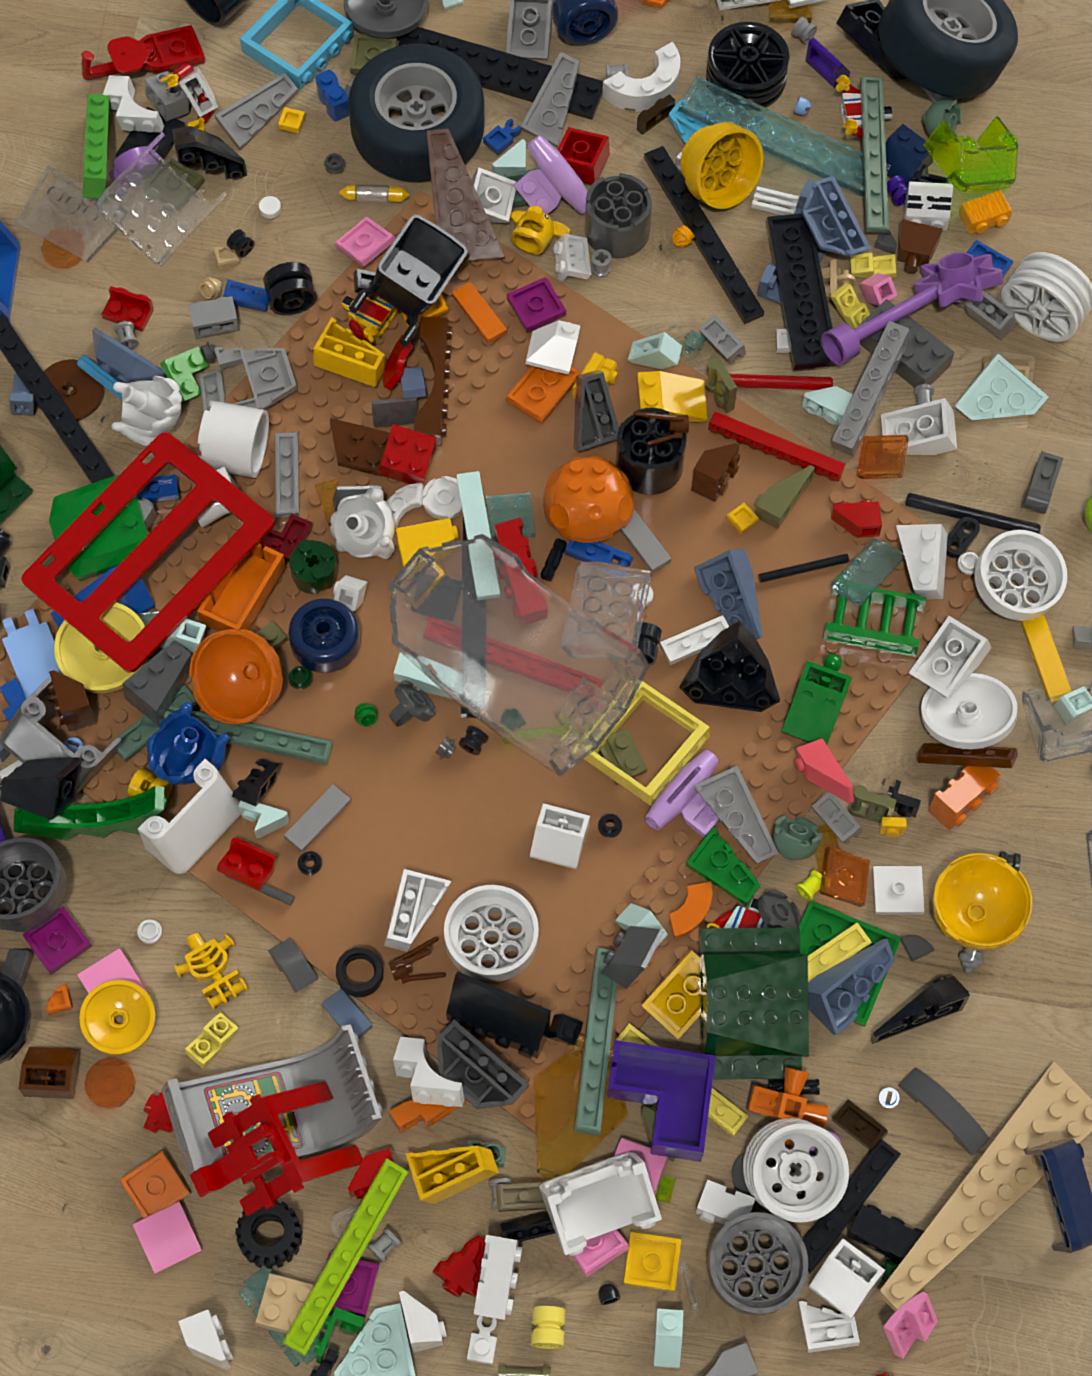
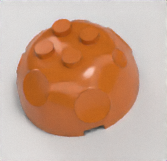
(588, 499)
(235, 676)

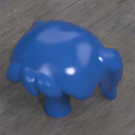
(182, 746)

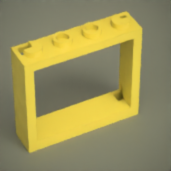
(684, 754)

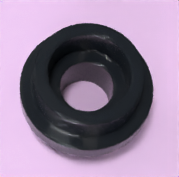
(609, 832)
(309, 856)

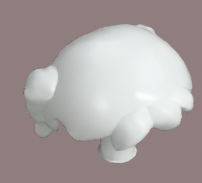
(148, 408)
(364, 525)

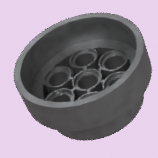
(43, 895)
(784, 1243)

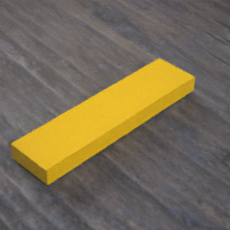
(1046, 657)

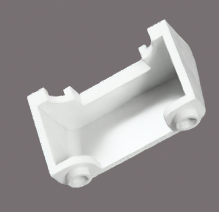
(195, 826)
(600, 1200)

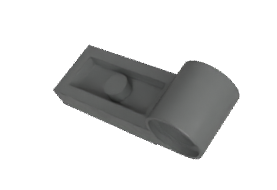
(1043, 482)

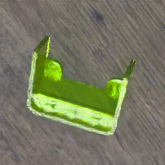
(974, 167)

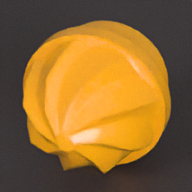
(682, 236)

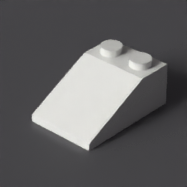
(927, 426)
(950, 657)

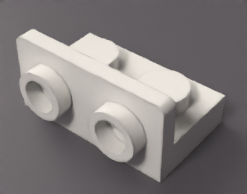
(572, 257)

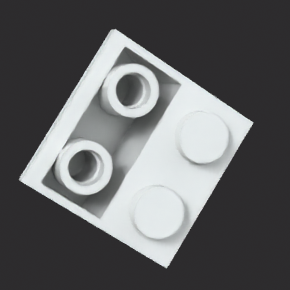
(559, 836)
(847, 1278)
(203, 1339)

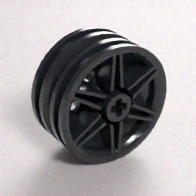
(749, 53)

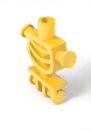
(203, 953)

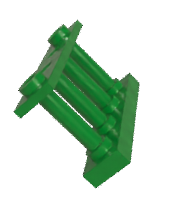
(881, 639)

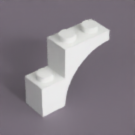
(129, 114)
(426, 1085)

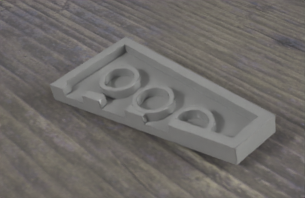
(552, 102)
(254, 111)
(736, 809)

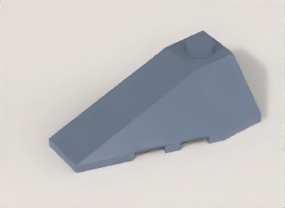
(732, 588)
(842, 988)

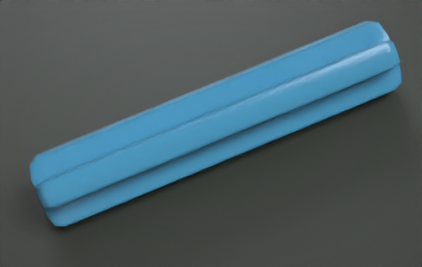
(98, 374)

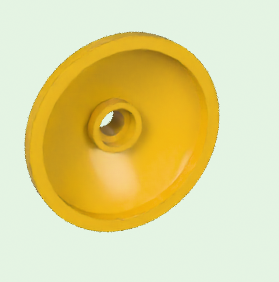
(106, 1004)

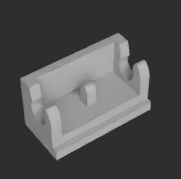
(723, 339)
(837, 818)

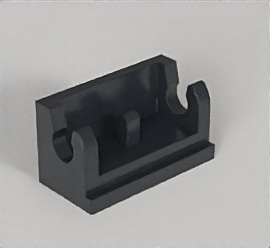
(257, 783)

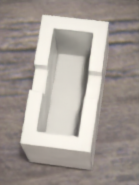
(722, 1206)

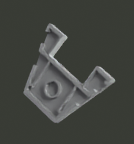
(267, 373)

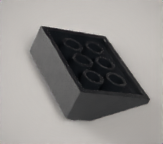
(498, 1015)

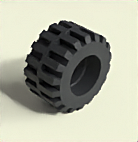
(273, 1254)

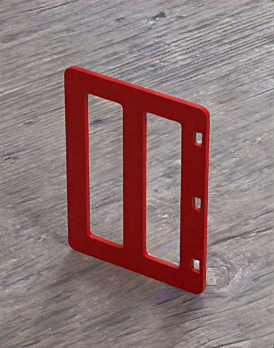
(208, 488)

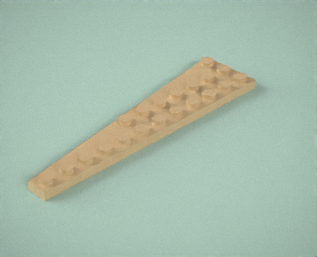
(1002, 1175)

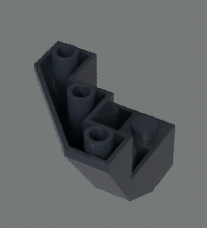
(213, 153)
(732, 673)

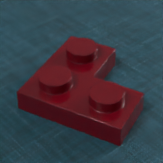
(285, 542)

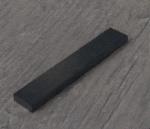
(858, 1190)

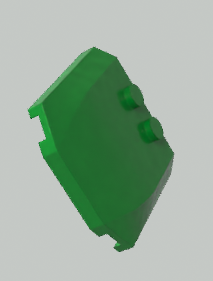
(113, 543)

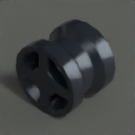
(241, 243)
(473, 740)

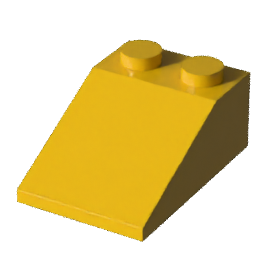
(672, 393)
(677, 997)

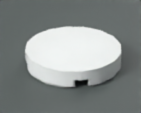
(442, 498)

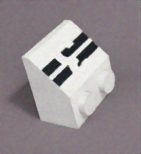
(928, 204)

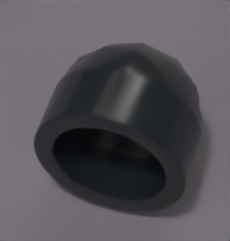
(608, 1294)

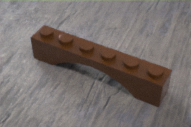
(433, 341)

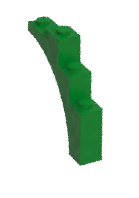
(94, 819)

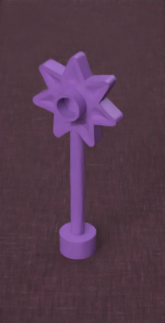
(953, 279)

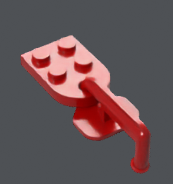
(154, 52)

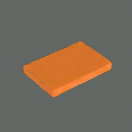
(541, 391)

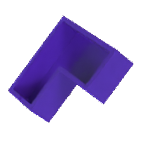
(676, 1084)

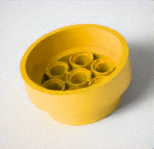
(722, 164)

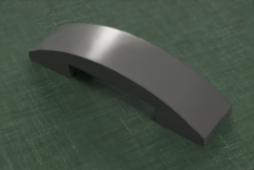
(945, 1110)

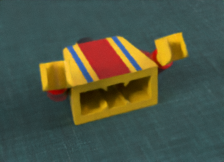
(371, 318)

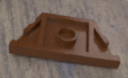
(358, 446)

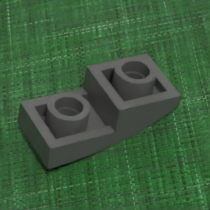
(293, 964)

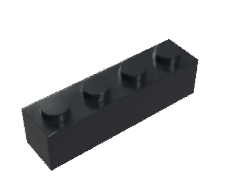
(528, 1228)

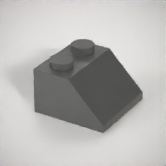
(631, 954)

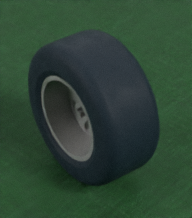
(949, 44)
(414, 74)

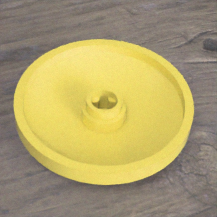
(88, 664)

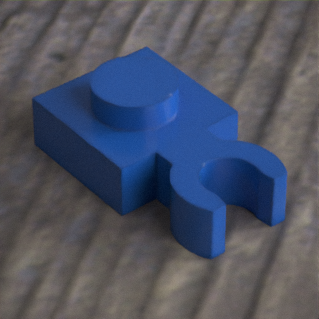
(501, 139)

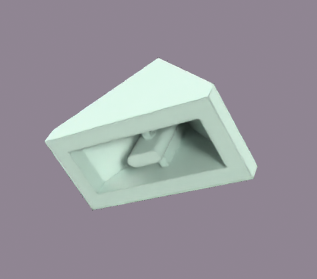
(512, 160)
(1074, 705)
(639, 917)

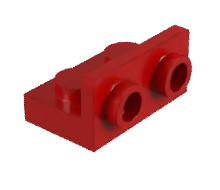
(128, 307)
(247, 864)

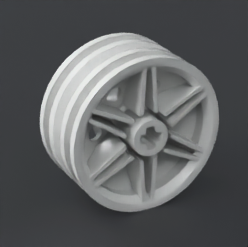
(1048, 296)
(819, 1195)

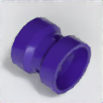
(897, 189)

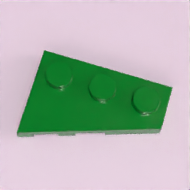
(719, 864)

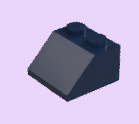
(906, 153)

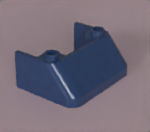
(1068, 1191)

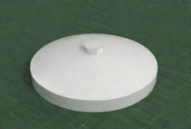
(973, 716)

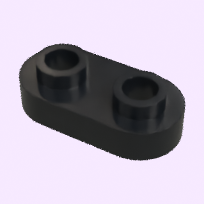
(960, 539)

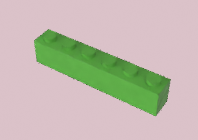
(95, 146)

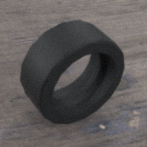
(351, 955)

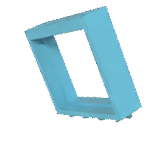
(252, 39)

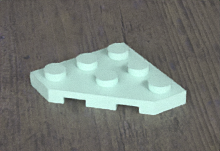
(1000, 393)
(380, 1347)

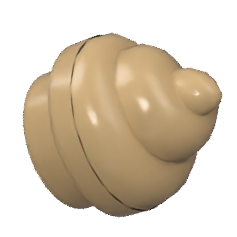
(210, 288)

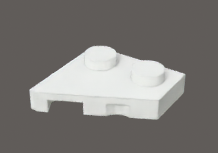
(827, 1329)

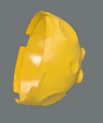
(982, 902)

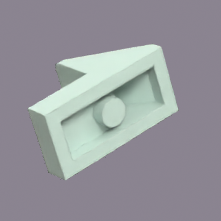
(268, 818)

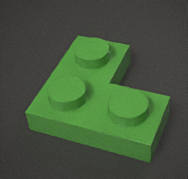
(181, 369)

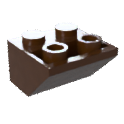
(714, 471)
(71, 702)
(49, 1072)

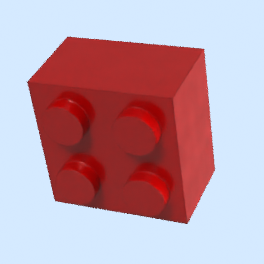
(585, 153)
(406, 455)

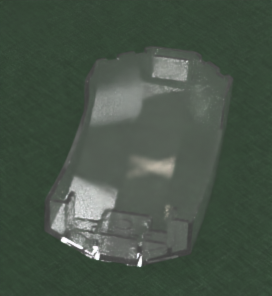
(513, 650)

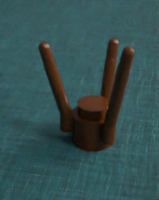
(676, 423)
(401, 966)

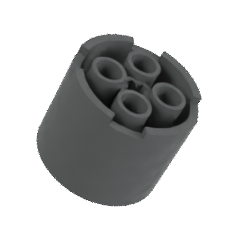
(618, 215)

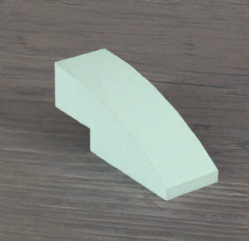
(408, 671)

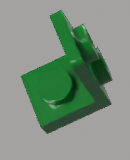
(347, 1323)

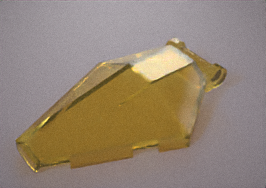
(556, 1098)

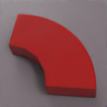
(395, 364)

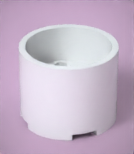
(234, 438)

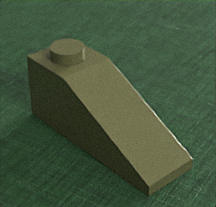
(782, 497)

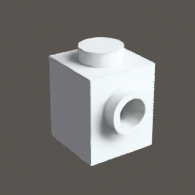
(350, 592)

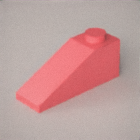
(823, 769)

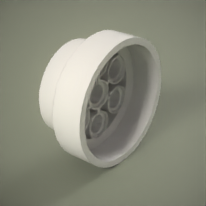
(1040, 561)
(476, 907)

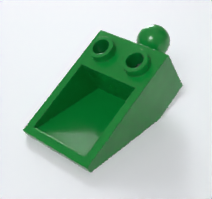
(817, 701)

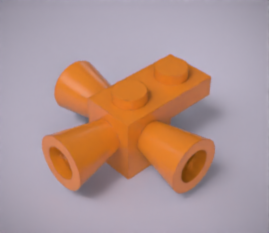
(789, 1103)

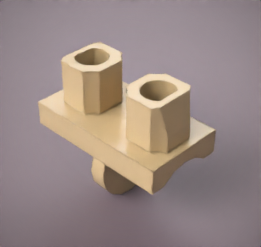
(836, 278)

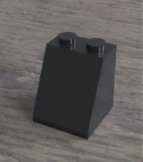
(42, 786)

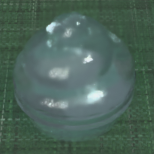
(693, 342)

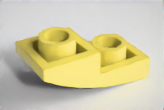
(849, 306)
(211, 1040)

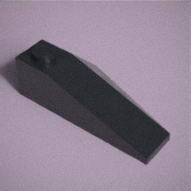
(939, 1000)

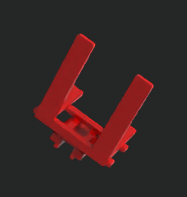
(243, 1162)

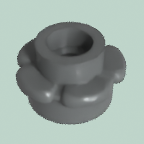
(332, 159)
(208, 352)
(446, 748)

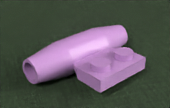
(552, 179)
(682, 798)

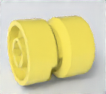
(548, 1327)

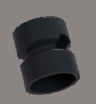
(649, 638)

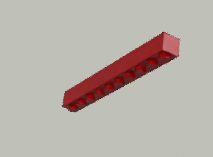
(776, 446)

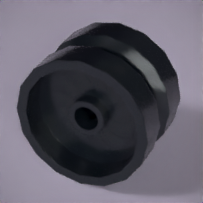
(289, 288)

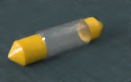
(374, 193)

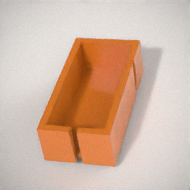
(243, 591)

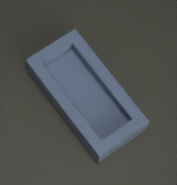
(413, 383)
(346, 1012)

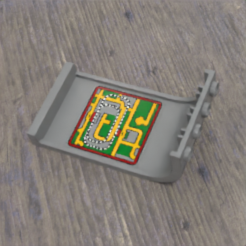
(352, 1113)

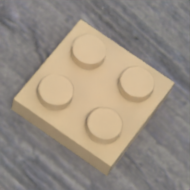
(281, 1302)

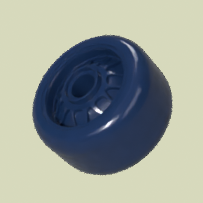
(584, 20)
(324, 651)

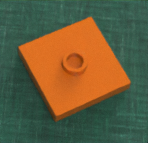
(154, 1185)

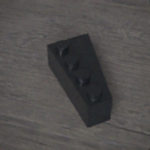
(861, 23)

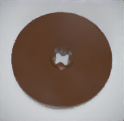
(86, 390)

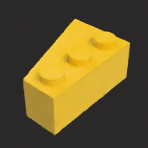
(347, 355)
(450, 1171)

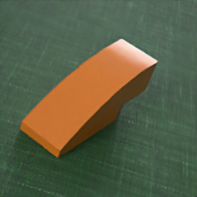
(412, 1112)

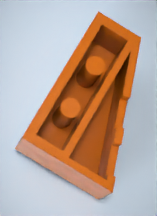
(963, 795)

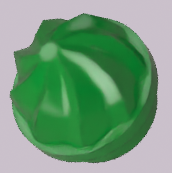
(365, 714)

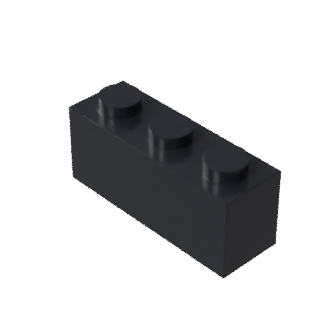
(882, 1233)

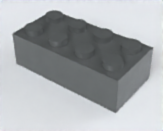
(924, 356)

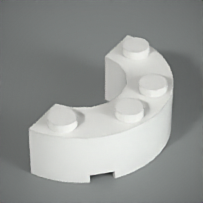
(643, 93)

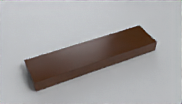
(983, 757)

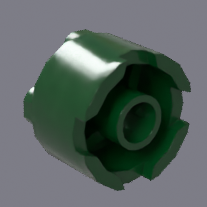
(313, 566)

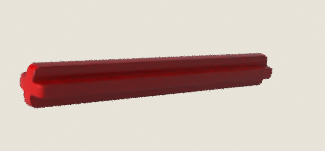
(782, 381)

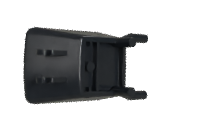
(414, 271)

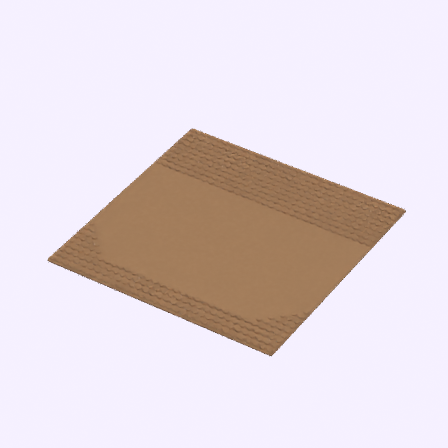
(479, 813)

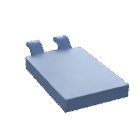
(30, 652)

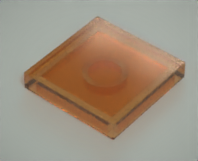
(882, 456)
(844, 876)

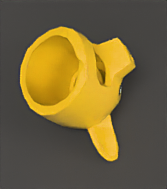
(535, 230)

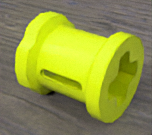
(810, 885)

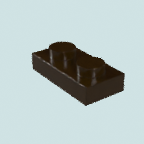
(649, 118)
(860, 1125)

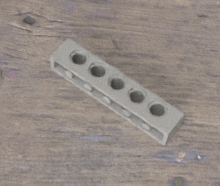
(871, 388)

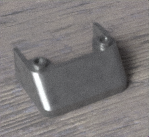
(31, 741)

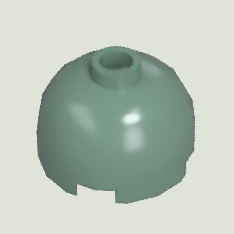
(942, 110)
(796, 838)

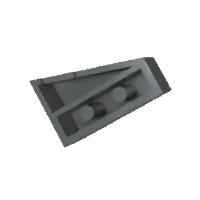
(594, 412)
(158, 681)

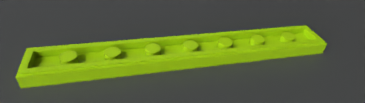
(344, 1257)

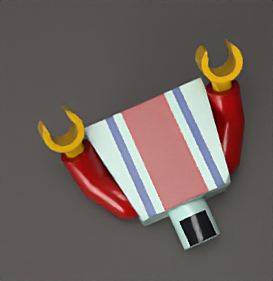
(740, 918)

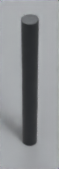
(803, 568)

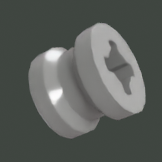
(804, 30)

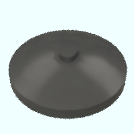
(386, 17)

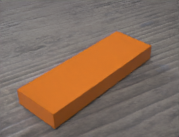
(479, 312)

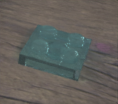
(510, 507)

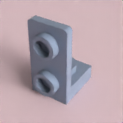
(20, 399)

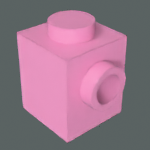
(878, 289)

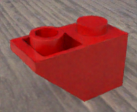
(859, 518)
(367, 1172)

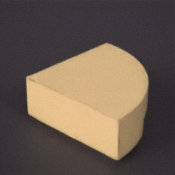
(225, 258)

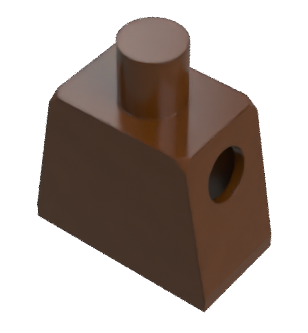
(917, 244)

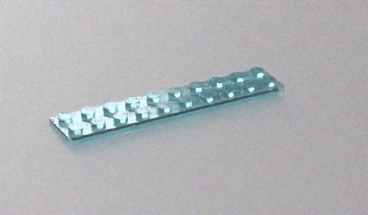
(777, 134)

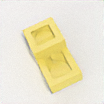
(866, 265)

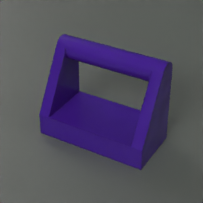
(824, 62)

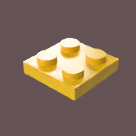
(652, 1262)

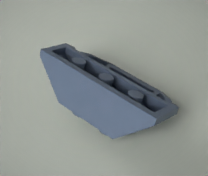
(833, 220)
(121, 361)

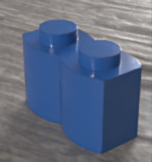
(332, 95)

